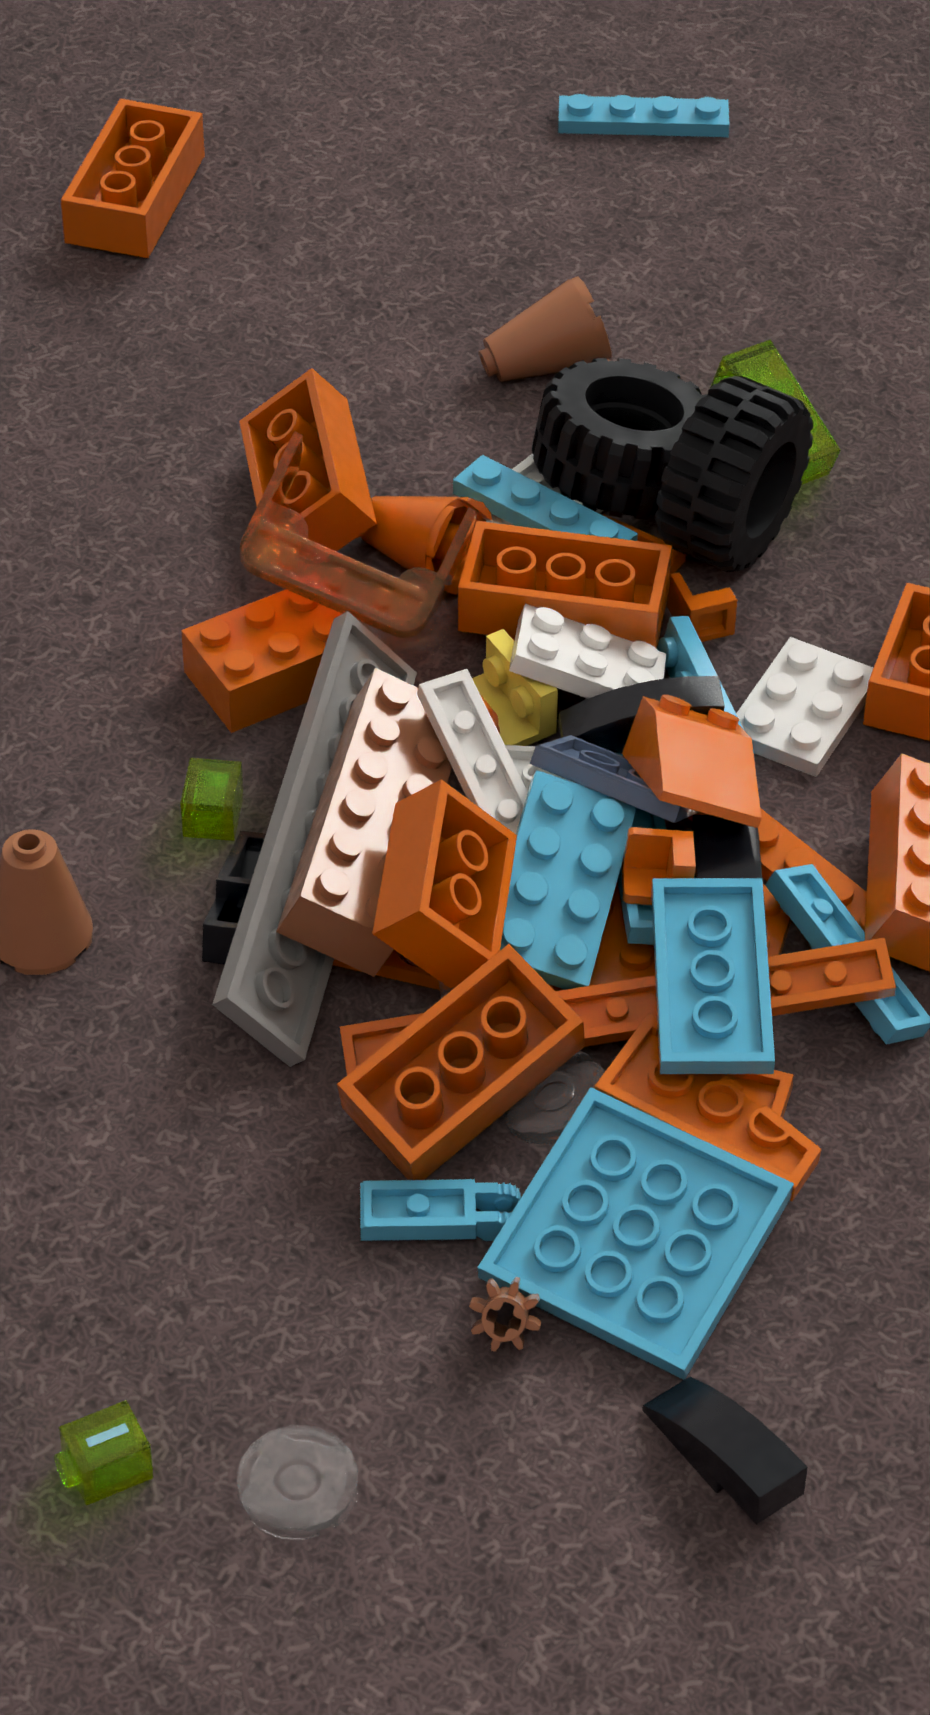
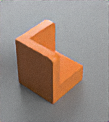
(710, 612)
(654, 854)

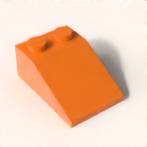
(695, 759)

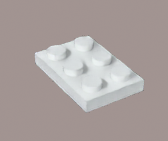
(579, 655)
(804, 705)

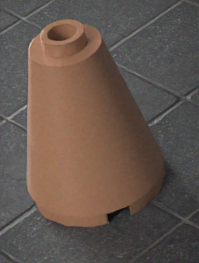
(547, 336)
(40, 906)

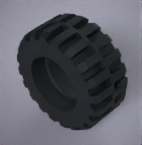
(611, 433)
(734, 473)

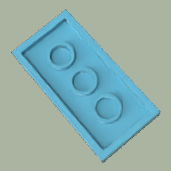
(564, 877)
(712, 976)

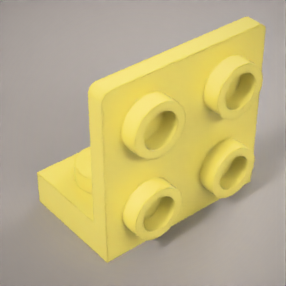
(522, 704)

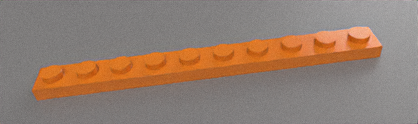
(617, 1008)

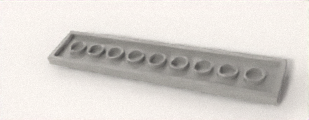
(269, 980)

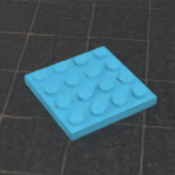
(637, 1232)

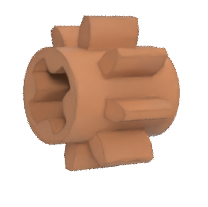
(488, 1322)

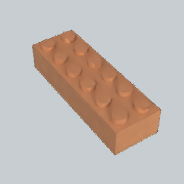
(380, 760)

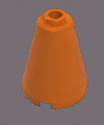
(420, 529)

